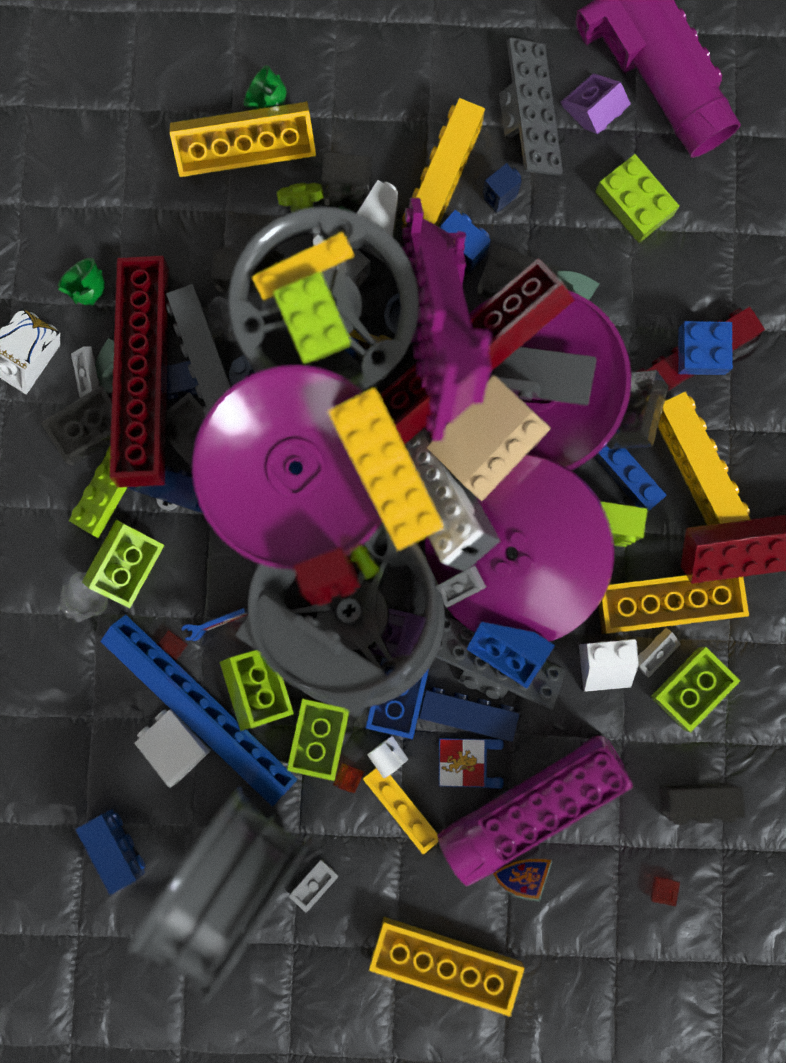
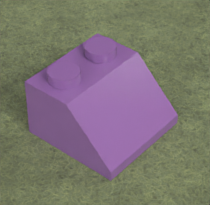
(596, 102)
(401, 633)

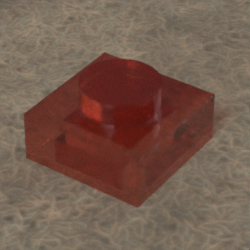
(172, 645)
(348, 778)
(665, 891)

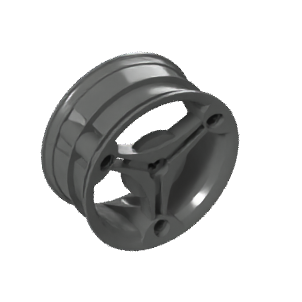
(345, 294)
(363, 627)
(220, 895)

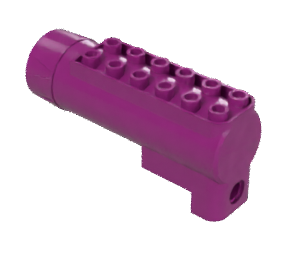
(671, 62)
(534, 810)

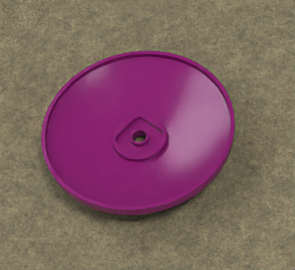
(577, 429)
(246, 476)
(561, 550)

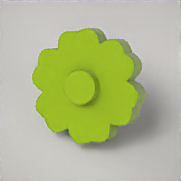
(300, 196)

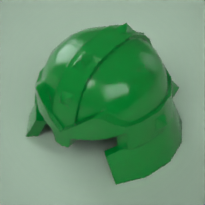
(265, 90)
(83, 282)

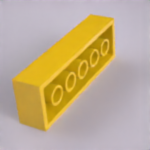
(242, 139)
(448, 160)
(700, 463)
(385, 469)
(670, 603)
(446, 966)

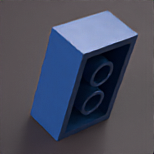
(399, 714)
(111, 851)

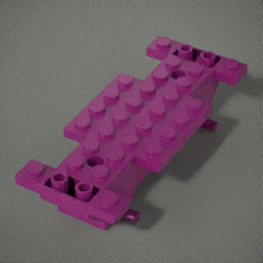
(447, 351)

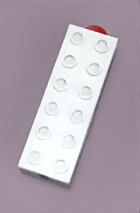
(466, 528)

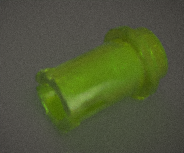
(364, 561)

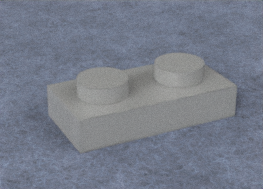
(85, 370)
(461, 586)
(657, 652)
(313, 885)

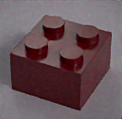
(327, 576)

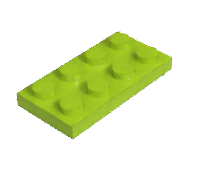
(97, 500)

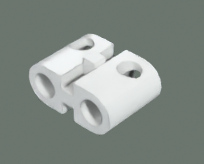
(387, 757)

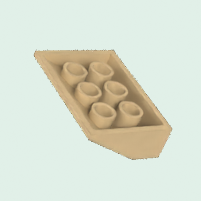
(489, 439)

